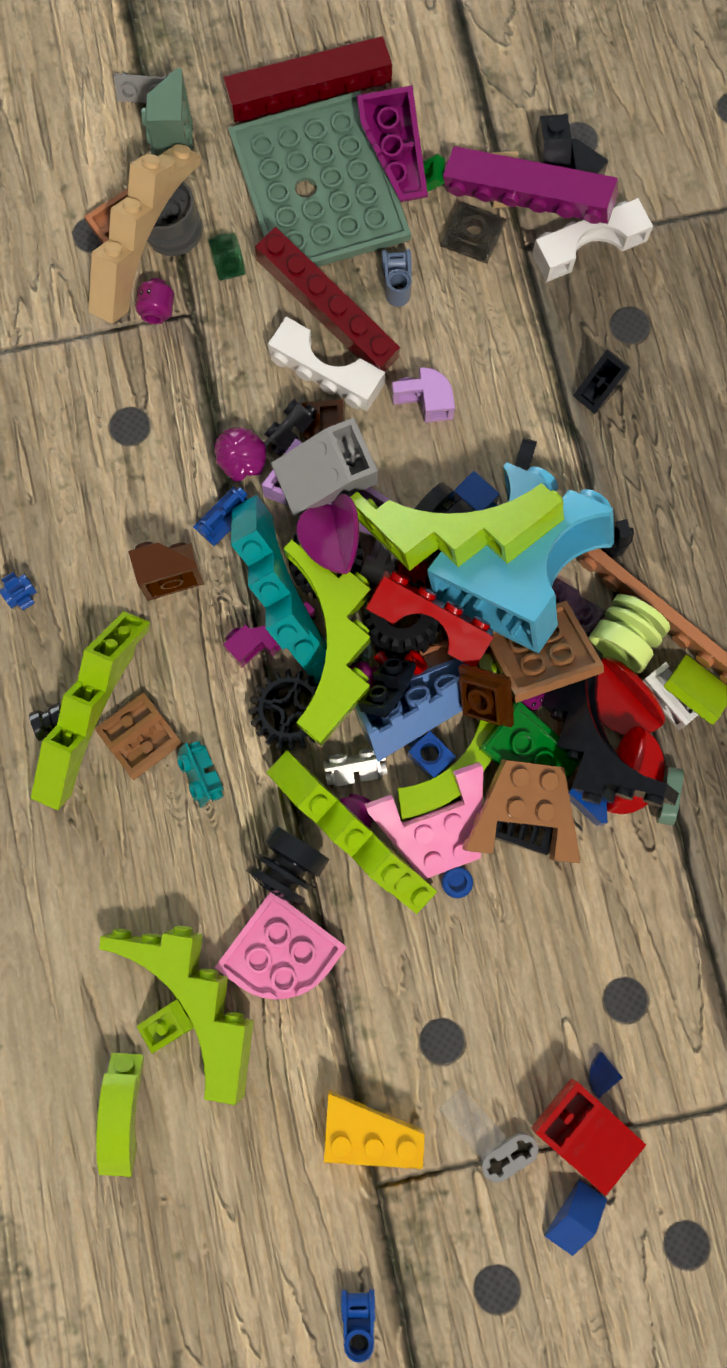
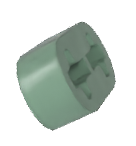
(668, 813)

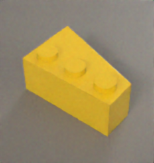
(370, 1137)

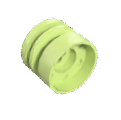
(630, 632)

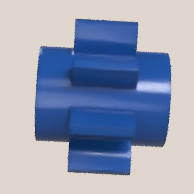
(18, 591)

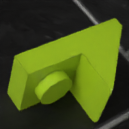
(165, 1026)

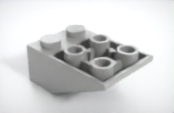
(325, 467)

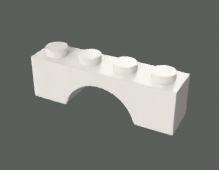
(557, 250)
(355, 383)

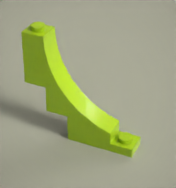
(504, 528)
(81, 708)

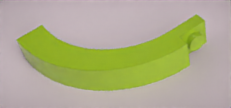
(443, 789)

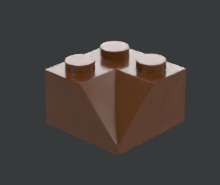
(165, 569)

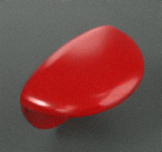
(626, 699)
(643, 755)

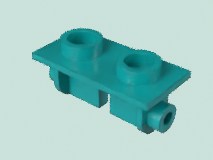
(202, 786)

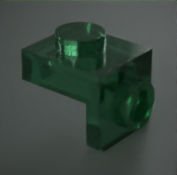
(227, 256)

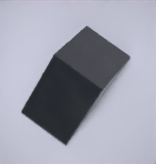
(587, 159)
(602, 381)

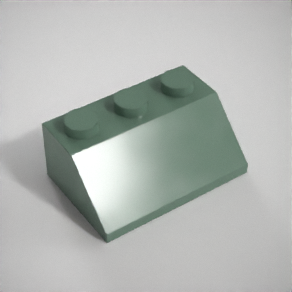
(168, 114)

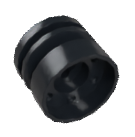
(287, 865)

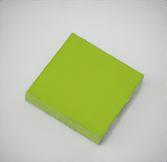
(698, 689)

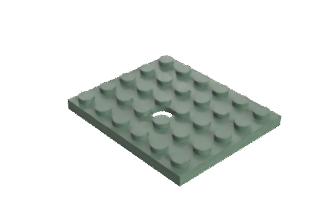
(328, 148)

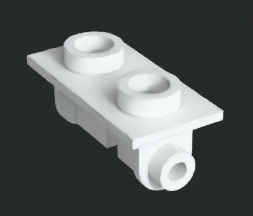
(344, 766)

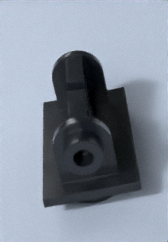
(296, 416)

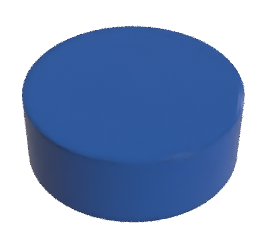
(457, 882)

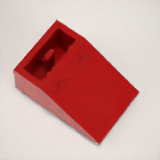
(588, 1136)

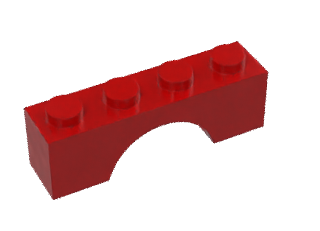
(397, 598)

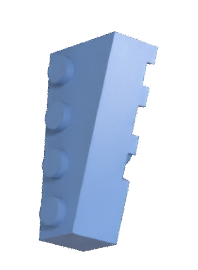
(424, 705)

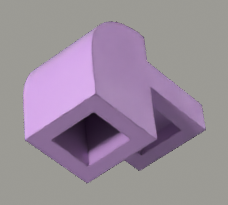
(431, 389)

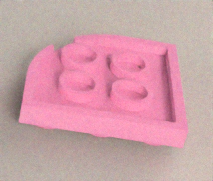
(280, 952)

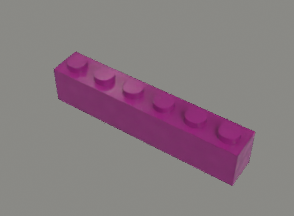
(531, 185)

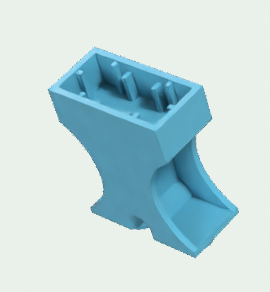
(519, 594)

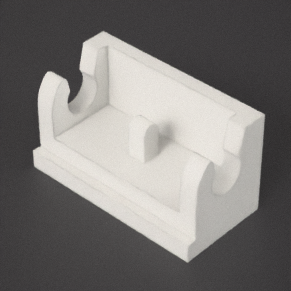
(673, 708)

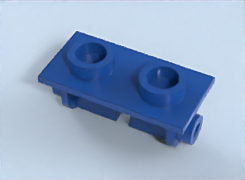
(218, 519)

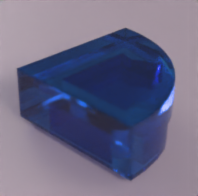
(602, 1075)

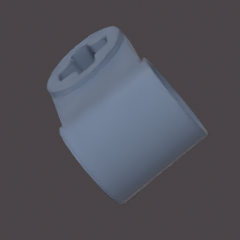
(397, 273)

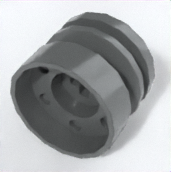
(178, 225)

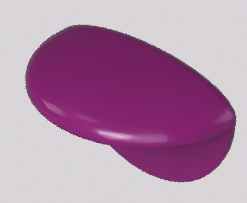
(331, 534)

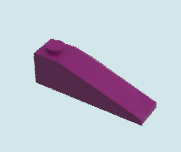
(393, 133)

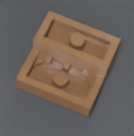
(138, 736)

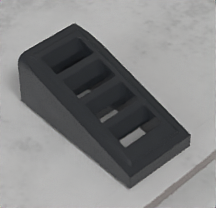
(519, 841)

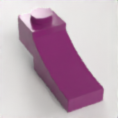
(247, 642)

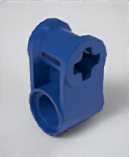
(358, 1318)

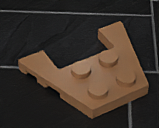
(527, 796)

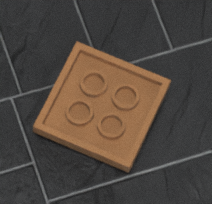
(562, 661)

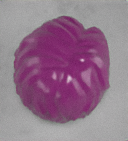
(240, 453)

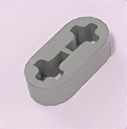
(514, 1163)

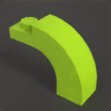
(116, 1115)

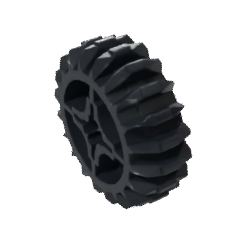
(277, 705)

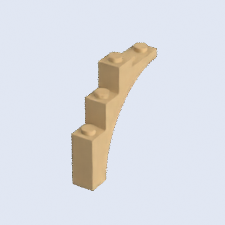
(131, 221)

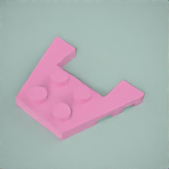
(436, 838)

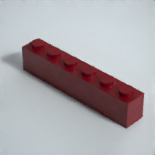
(308, 79)
(325, 300)

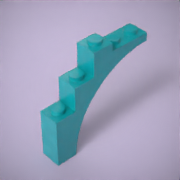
(268, 578)

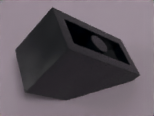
(554, 140)

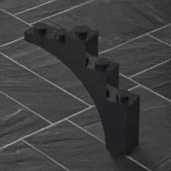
(584, 740)

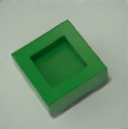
(434, 170)

